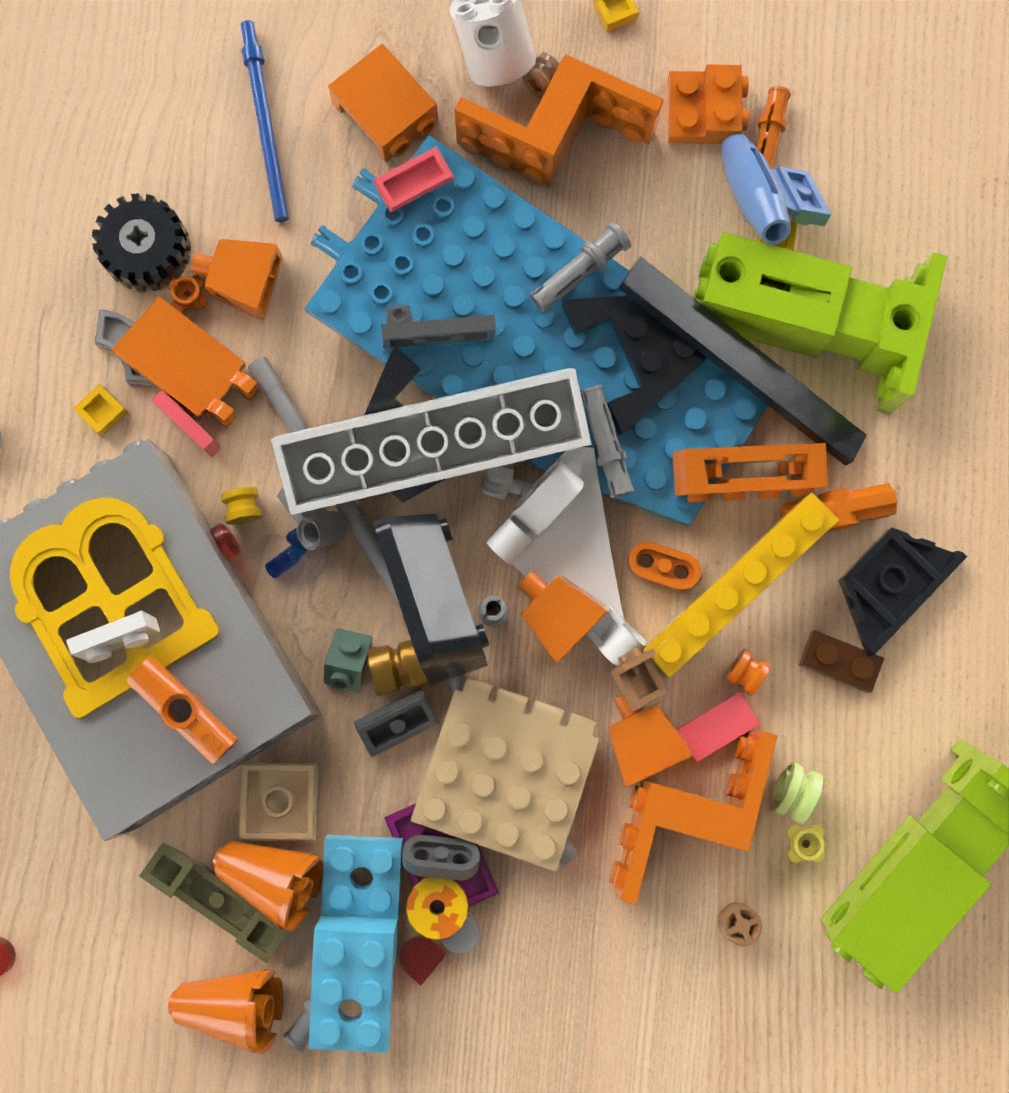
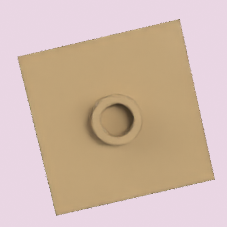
(278, 802)

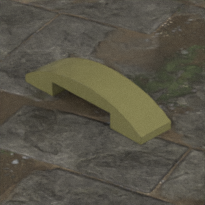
(199, 888)

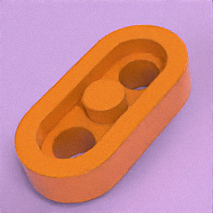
(663, 566)

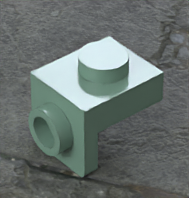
(346, 660)

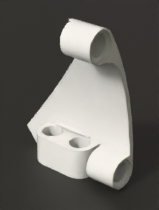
(564, 532)

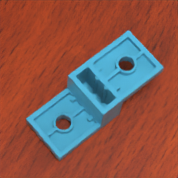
(356, 944)

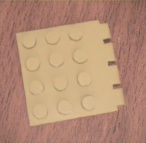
(507, 774)

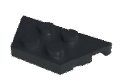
(893, 583)

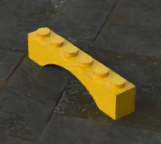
(741, 584)

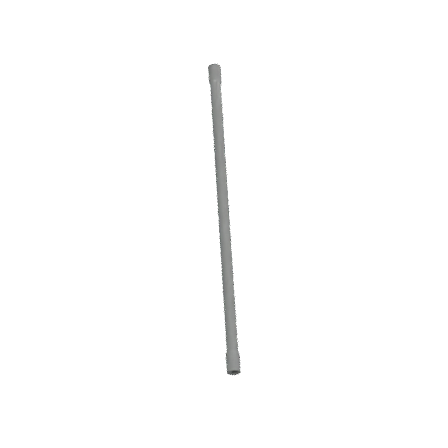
(273, 388)

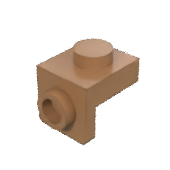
(638, 678)

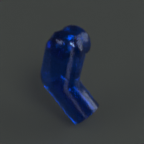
(287, 558)

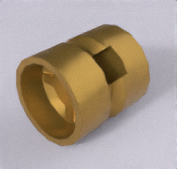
(395, 668)

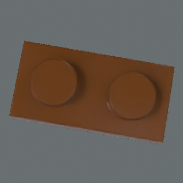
(841, 661)

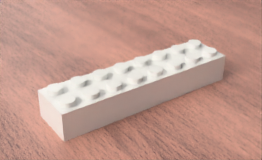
(431, 440)

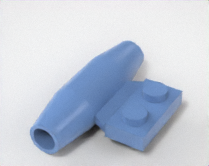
(770, 195)

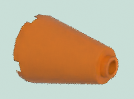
(271, 879)
(231, 1008)

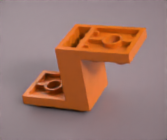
(572, 95)
(694, 814)

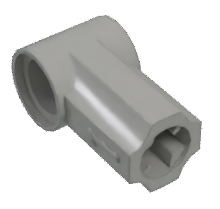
(318, 526)

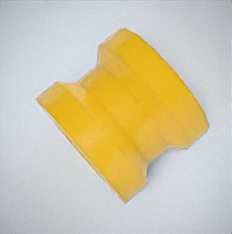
(241, 505)

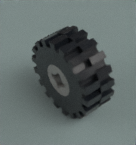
(157, 252)

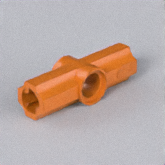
(855, 505)
(163, 691)

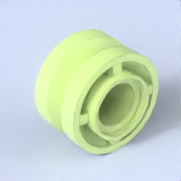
(797, 792)

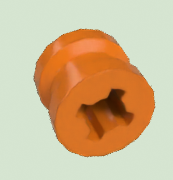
(748, 672)

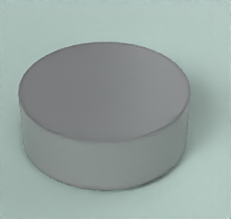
(465, 938)

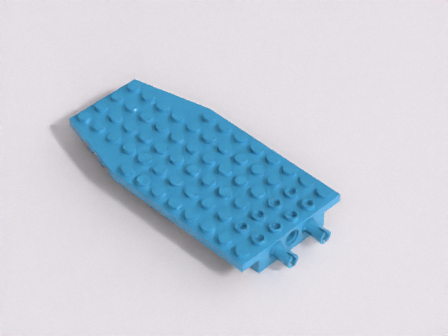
(481, 254)

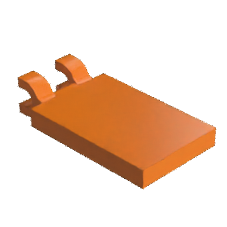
(184, 362)

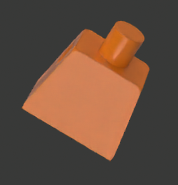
(241, 274)
(559, 612)
(646, 742)

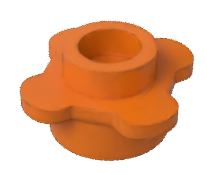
(180, 286)

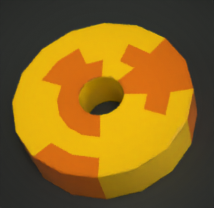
(433, 924)

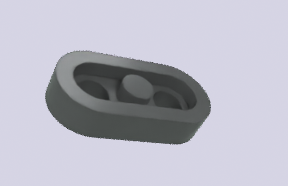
(440, 857)

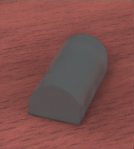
(396, 722)

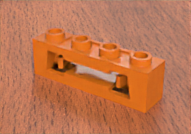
(807, 471)

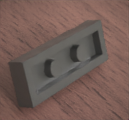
(403, 332)

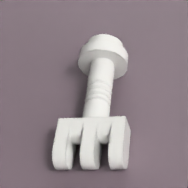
(501, 481)

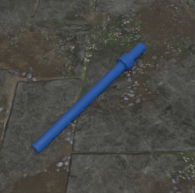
(254, 59)

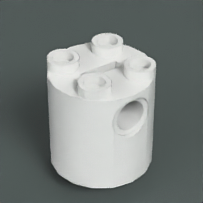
(494, 40)

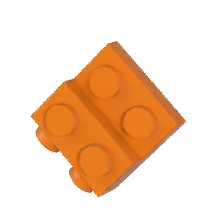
(707, 104)

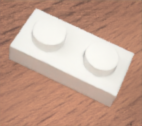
(127, 632)

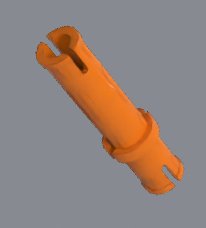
(773, 122)

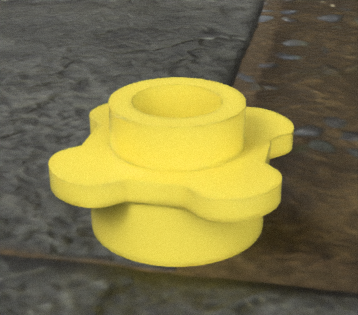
(814, 851)

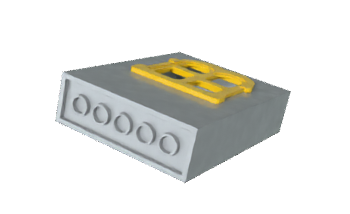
(103, 730)

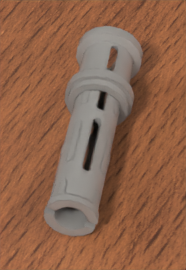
(592, 258)

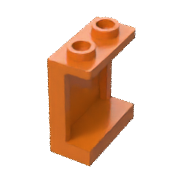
(385, 102)

